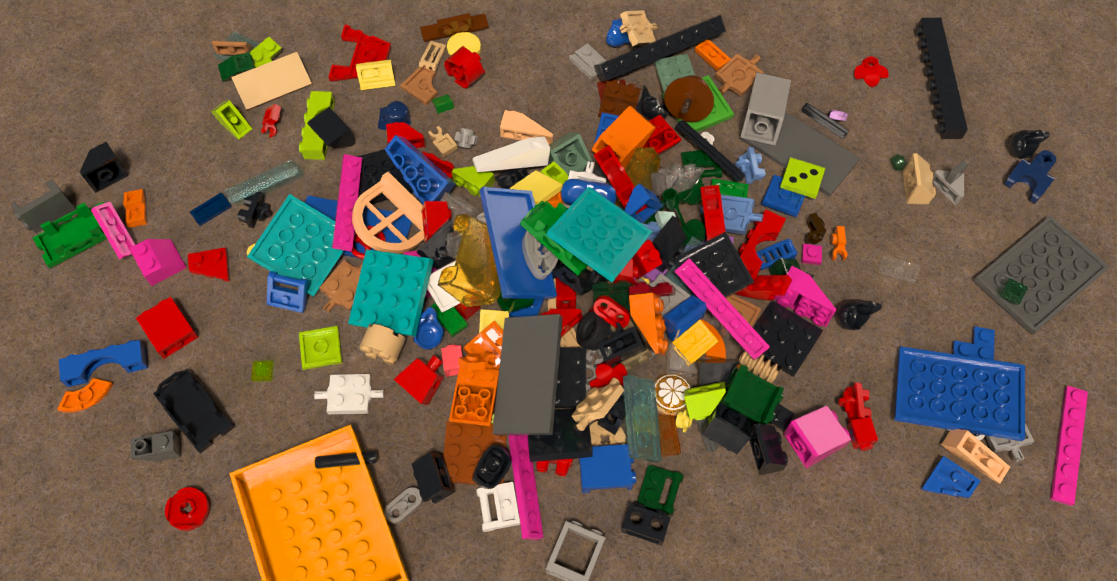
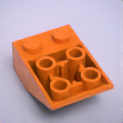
(625, 135)
(647, 314)
(474, 397)

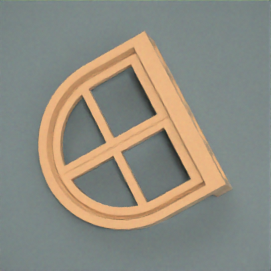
(406, 205)

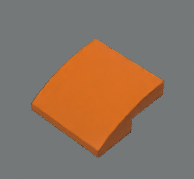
(487, 341)

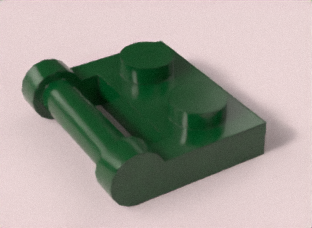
(701, 160)
(653, 487)

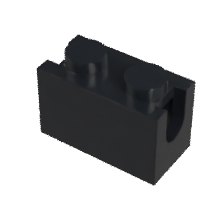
(617, 413)
(432, 478)

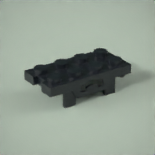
(580, 284)
(192, 409)

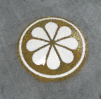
(671, 392)

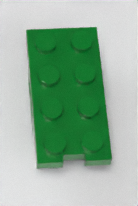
(539, 223)
(70, 238)

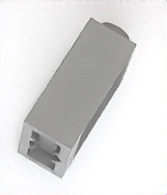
(564, 573)

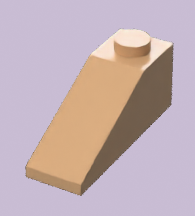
(520, 127)
(976, 454)

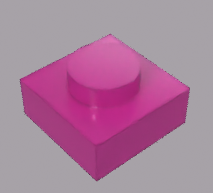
(811, 254)

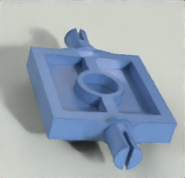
(738, 213)

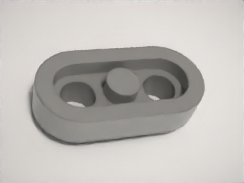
(402, 504)

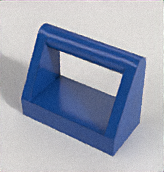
(640, 197)
(684, 316)

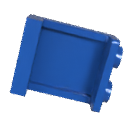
(607, 469)

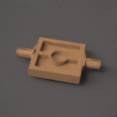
(738, 74)
(341, 286)

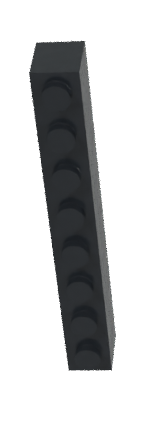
(659, 48)
(941, 79)

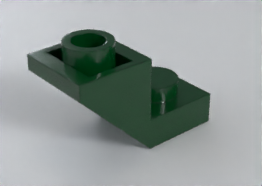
(235, 65)

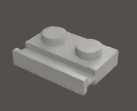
(585, 59)

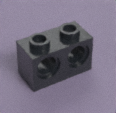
(644, 530)

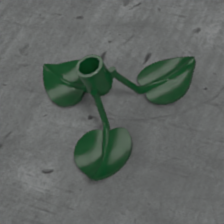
(692, 197)

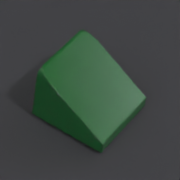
(443, 103)

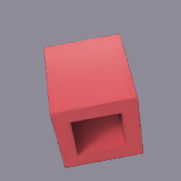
(450, 359)

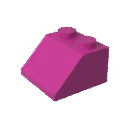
(157, 259)

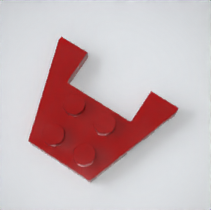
(367, 50)

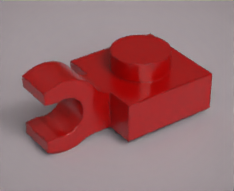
(270, 117)

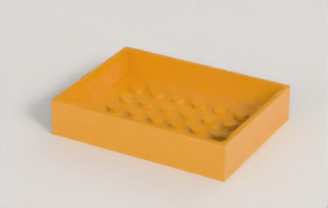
(317, 520)

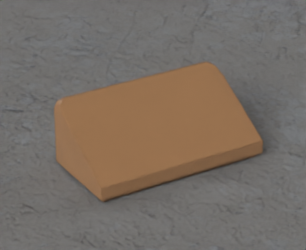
(231, 48)

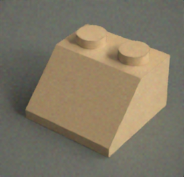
(918, 181)

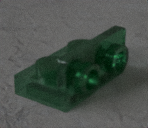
(617, 291)

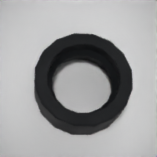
(585, 329)

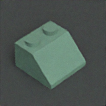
(569, 153)

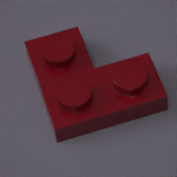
(662, 290)

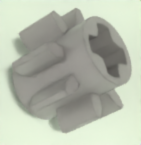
(466, 138)

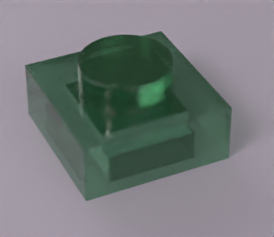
(1014, 291)

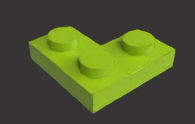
(265, 52)

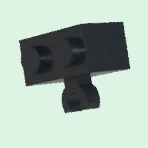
(621, 345)

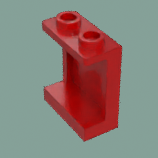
(166, 327)

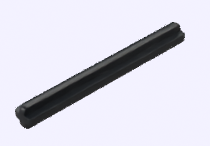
(710, 151)

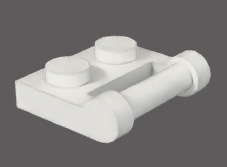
(505, 506)

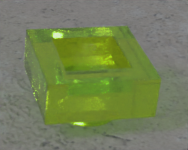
(262, 371)

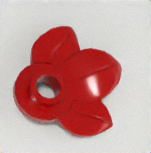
(872, 73)
(606, 373)

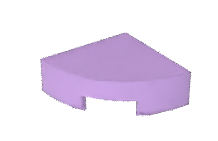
(839, 115)

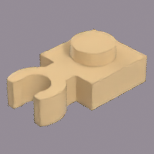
(443, 143)

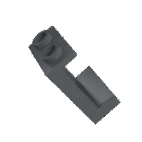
(45, 208)

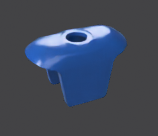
(575, 187)

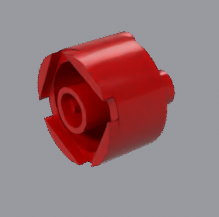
(464, 67)

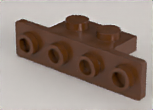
(453, 25)

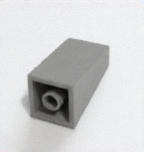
(766, 109)

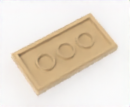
(271, 80)

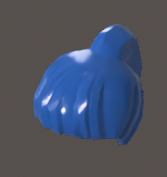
(614, 36)
(429, 330)

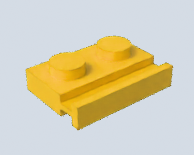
(695, 342)

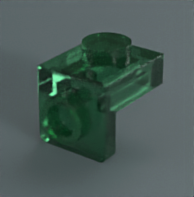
(782, 266)

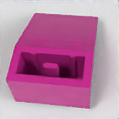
(807, 298)

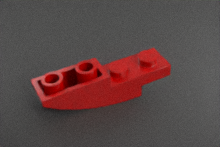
(712, 211)
(766, 286)

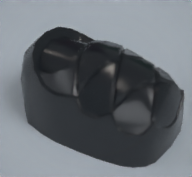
(491, 467)

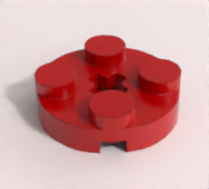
(196, 517)

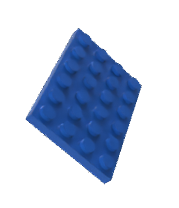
(960, 393)

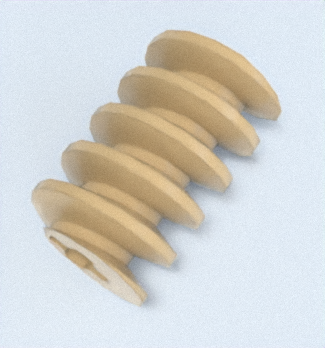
(760, 367)

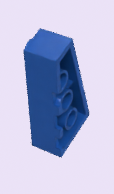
(422, 174)

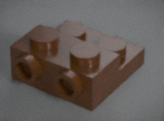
(618, 97)

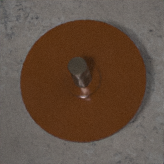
(689, 98)

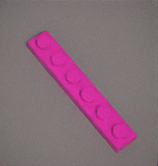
(347, 198)
(722, 309)
(1069, 446)
(525, 488)

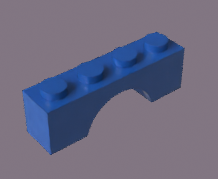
(78, 368)

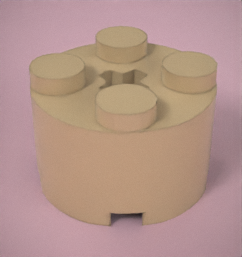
(382, 343)

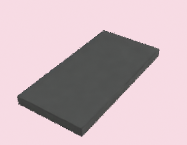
(810, 146)
(528, 376)

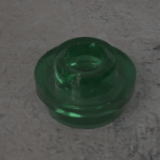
(898, 162)

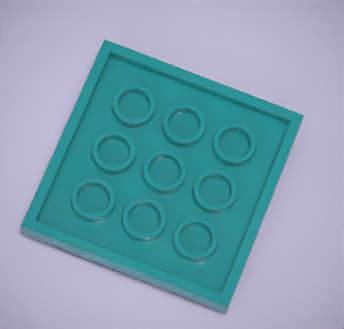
(599, 233)
(298, 244)
(391, 291)

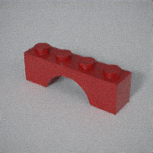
(616, 175)
(765, 231)

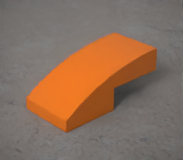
(135, 208)

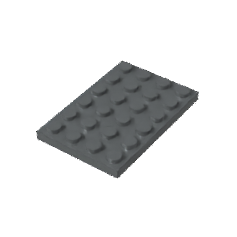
(1050, 265)

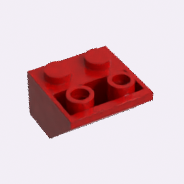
(663, 135)

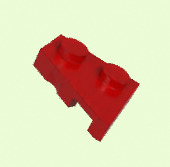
(210, 263)

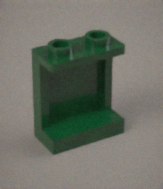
(751, 395)

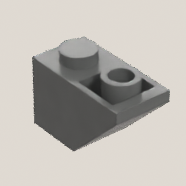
(156, 447)

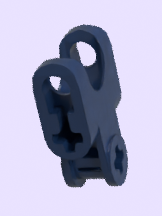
(1034, 174)

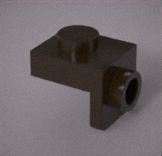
(817, 229)

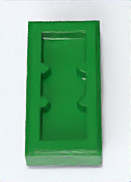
(731, 188)
(451, 320)

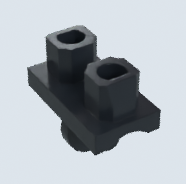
(511, 177)
(256, 211)

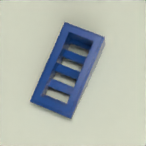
(781, 246)

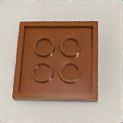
(464, 448)

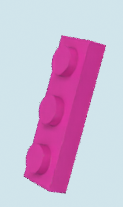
(113, 229)

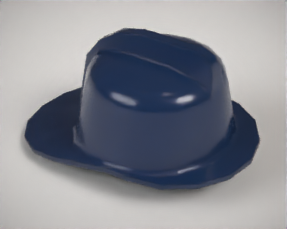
(394, 112)

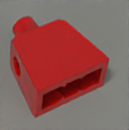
(647, 258)
(564, 293)
(421, 379)

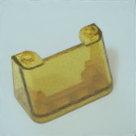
(475, 275)

